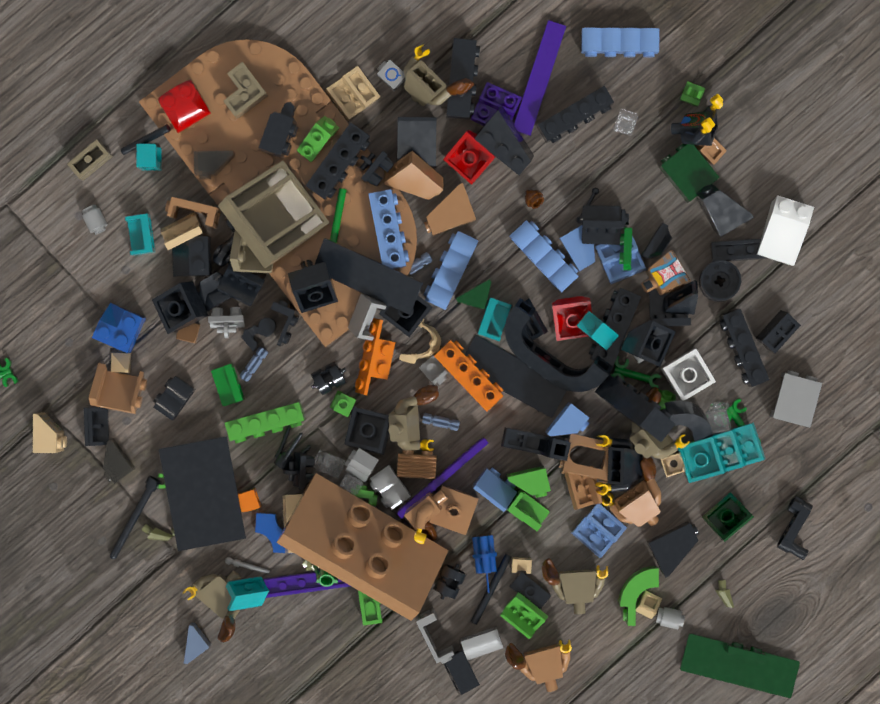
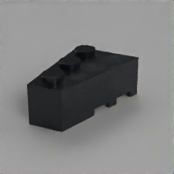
(505, 142)

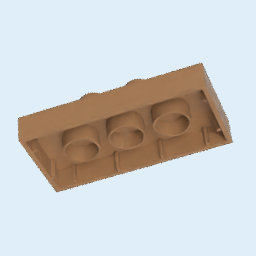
(362, 547)

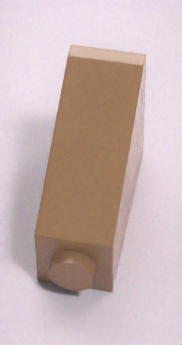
(414, 177)
(451, 212)

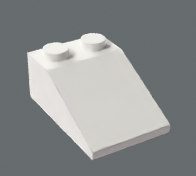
(785, 230)

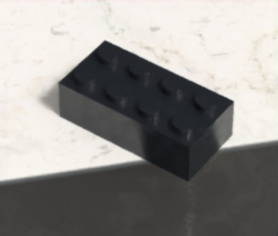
(636, 407)

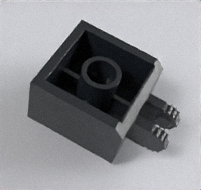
(279, 131)

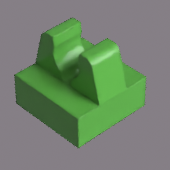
(692, 94)

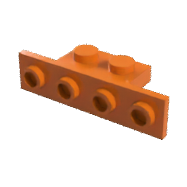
(375, 359)

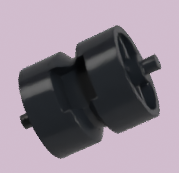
(328, 378)
(449, 582)

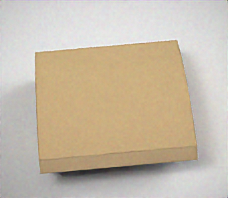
(352, 93)
(181, 231)

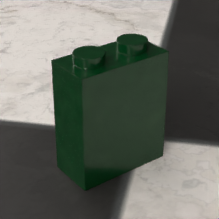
(688, 171)

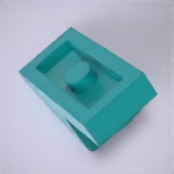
(597, 330)

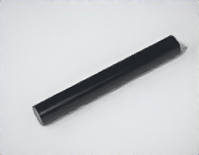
(146, 139)

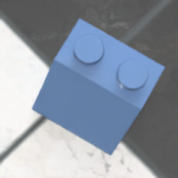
(568, 421)
(495, 489)

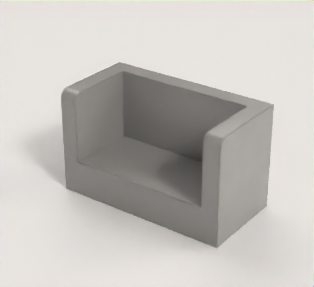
(363, 316)

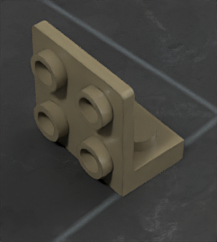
(243, 258)

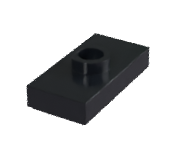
(530, 590)

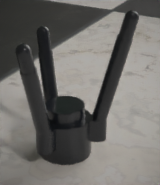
(283, 458)

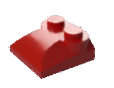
(184, 105)
(469, 157)
(567, 315)

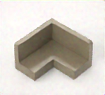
(248, 92)

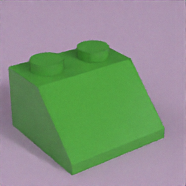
(531, 481)

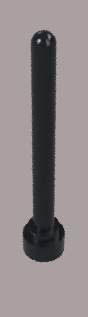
(151, 486)

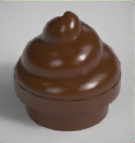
(534, 198)

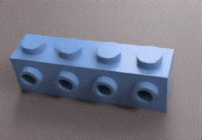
(387, 229)

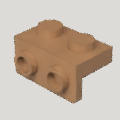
(582, 490)

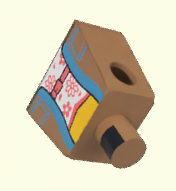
(666, 275)

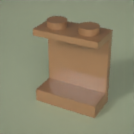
(117, 390)

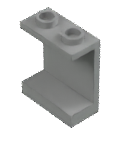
(797, 399)
(424, 619)

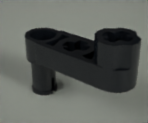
(801, 510)

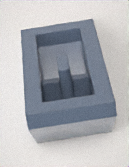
(196, 643)

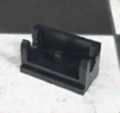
(778, 331)
(96, 426)
(461, 673)

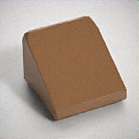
(189, 333)

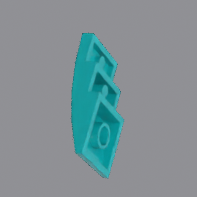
(722, 453)

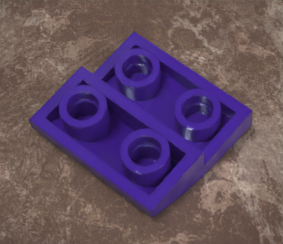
(491, 100)

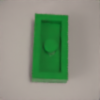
(626, 256)

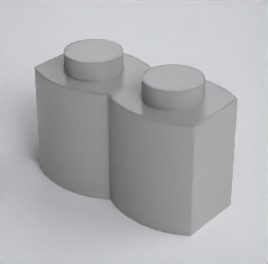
(360, 464)
(390, 487)

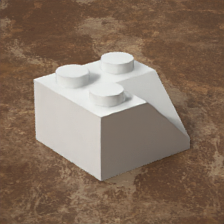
(688, 374)

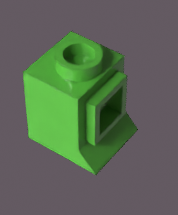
(343, 403)

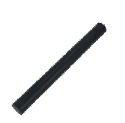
(492, 586)

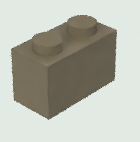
(90, 160)

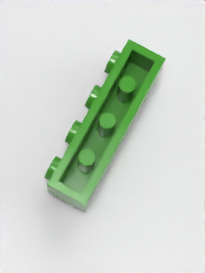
(265, 421)

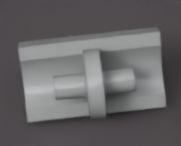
(226, 324)

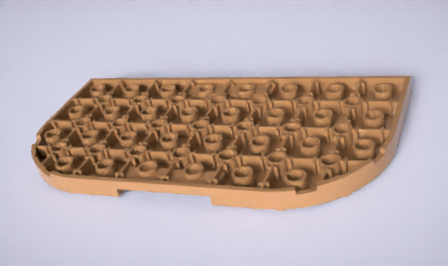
(284, 81)

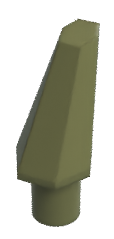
(156, 534)
(724, 594)

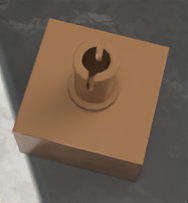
(456, 510)

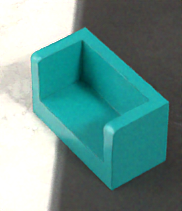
(149, 157)
(141, 234)
(494, 319)

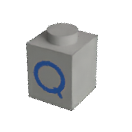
(391, 74)

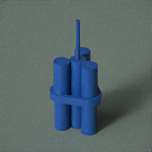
(484, 555)

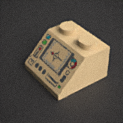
(47, 435)

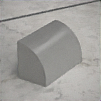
(481, 643)

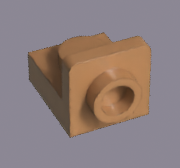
(712, 153)

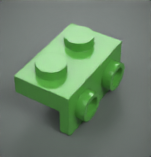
(523, 615)

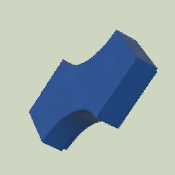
(267, 525)

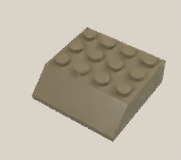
(273, 214)

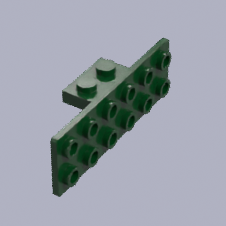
(740, 665)

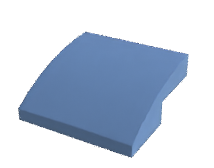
(610, 257)
(599, 530)

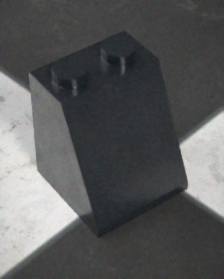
(419, 136)

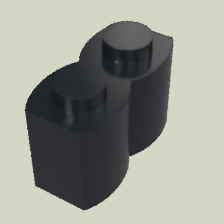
(174, 397)

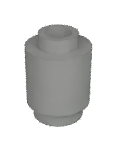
(94, 219)
(670, 618)

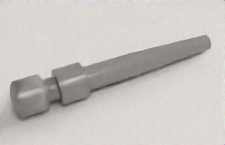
(237, 563)

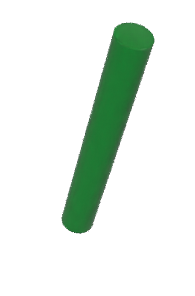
(338, 215)

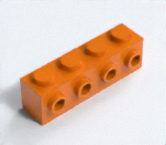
(468, 375)

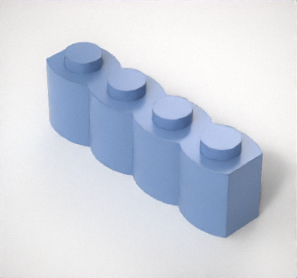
(620, 41)
(544, 256)
(451, 269)

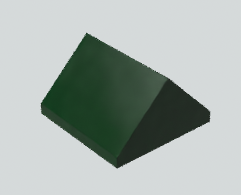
(477, 296)
(727, 517)

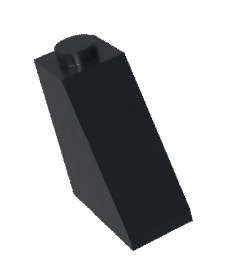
(722, 210)
(673, 546)

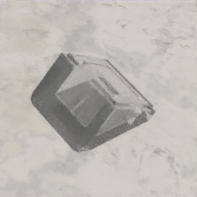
(625, 121)

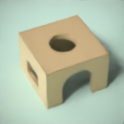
(669, 470)
(521, 564)

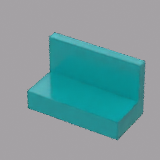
(246, 593)

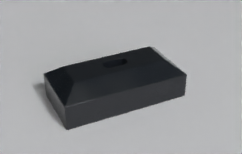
(535, 325)

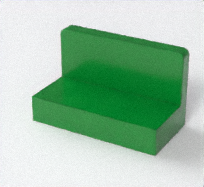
(227, 385)

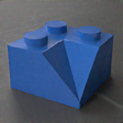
(119, 328)

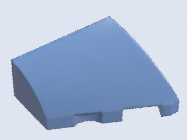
(580, 254)

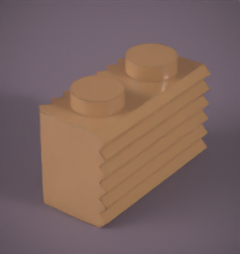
(416, 465)

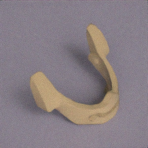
(434, 344)

